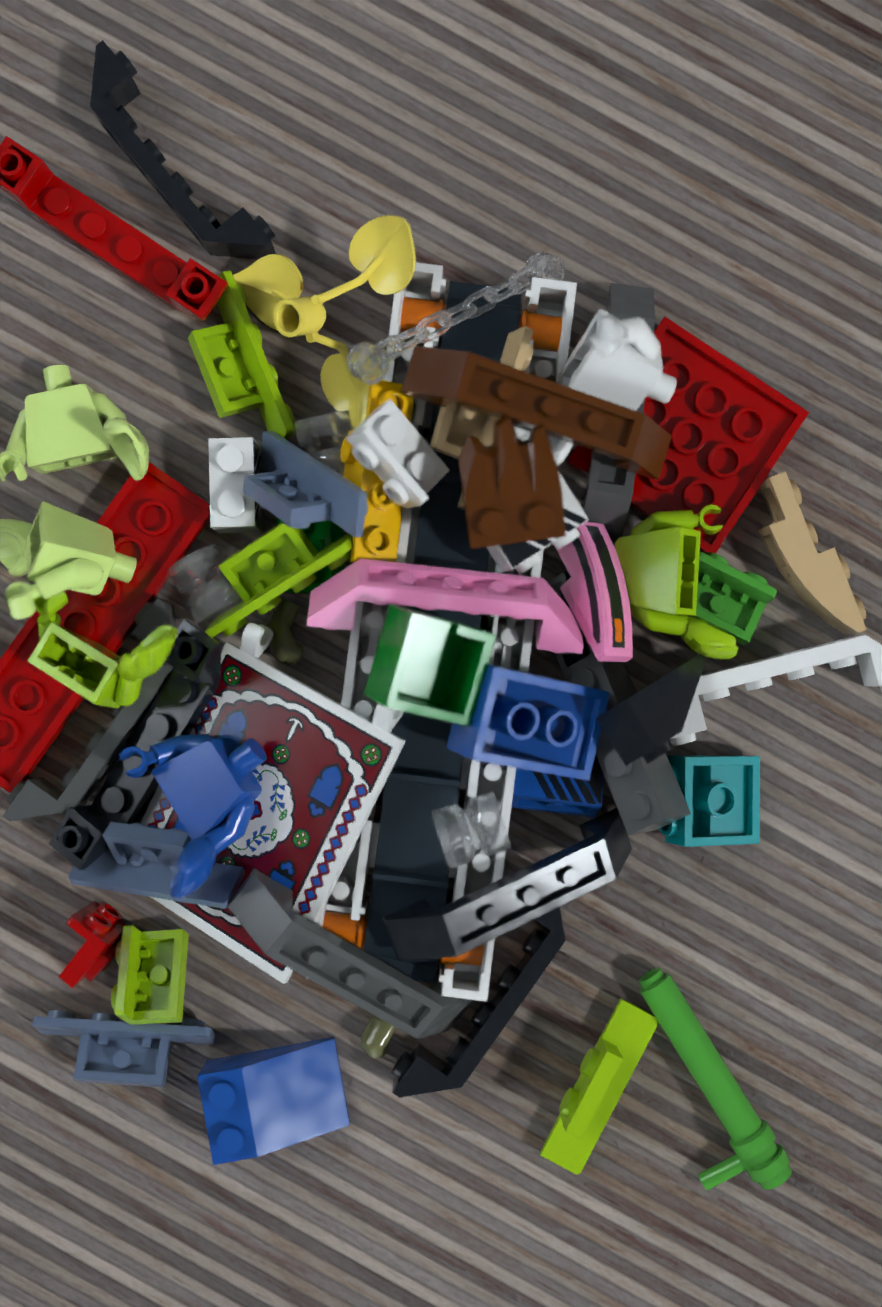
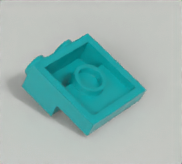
(721, 799)

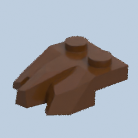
(511, 488)

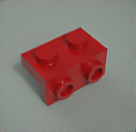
(102, 929)

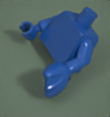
(210, 792)

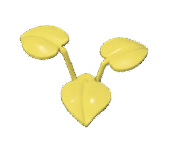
(273, 288)

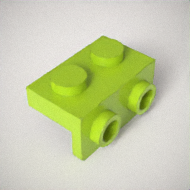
(150, 976)

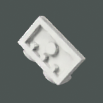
(397, 455)

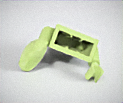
(71, 429)
(59, 555)

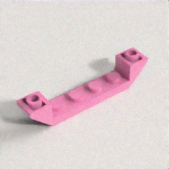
(432, 587)

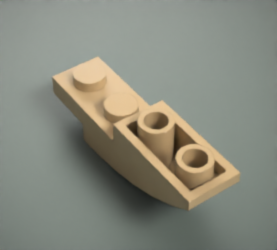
(813, 576)

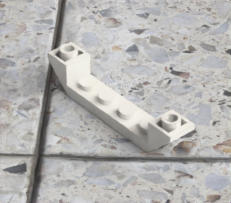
(796, 665)

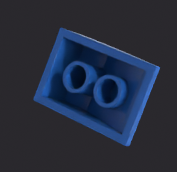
(532, 724)
(272, 1099)

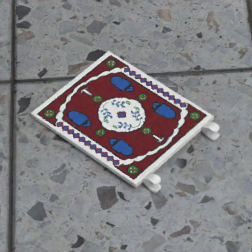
(315, 785)

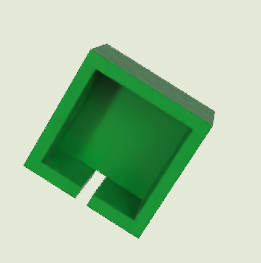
(429, 665)

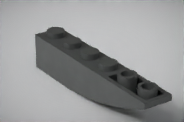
(643, 792)

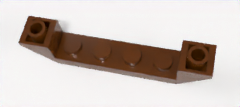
(567, 414)

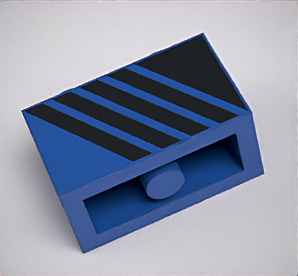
(559, 793)

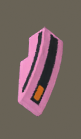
(598, 593)

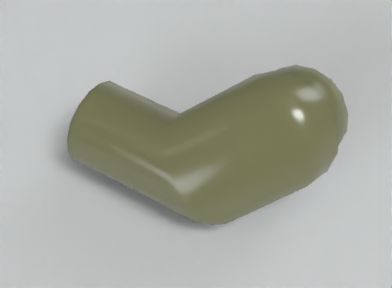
(283, 643)
(376, 1037)

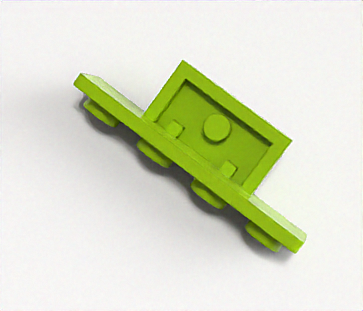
(236, 364)
(270, 567)
(599, 1087)

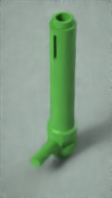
(749, 1135)

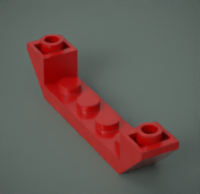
(178, 283)

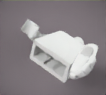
(615, 363)

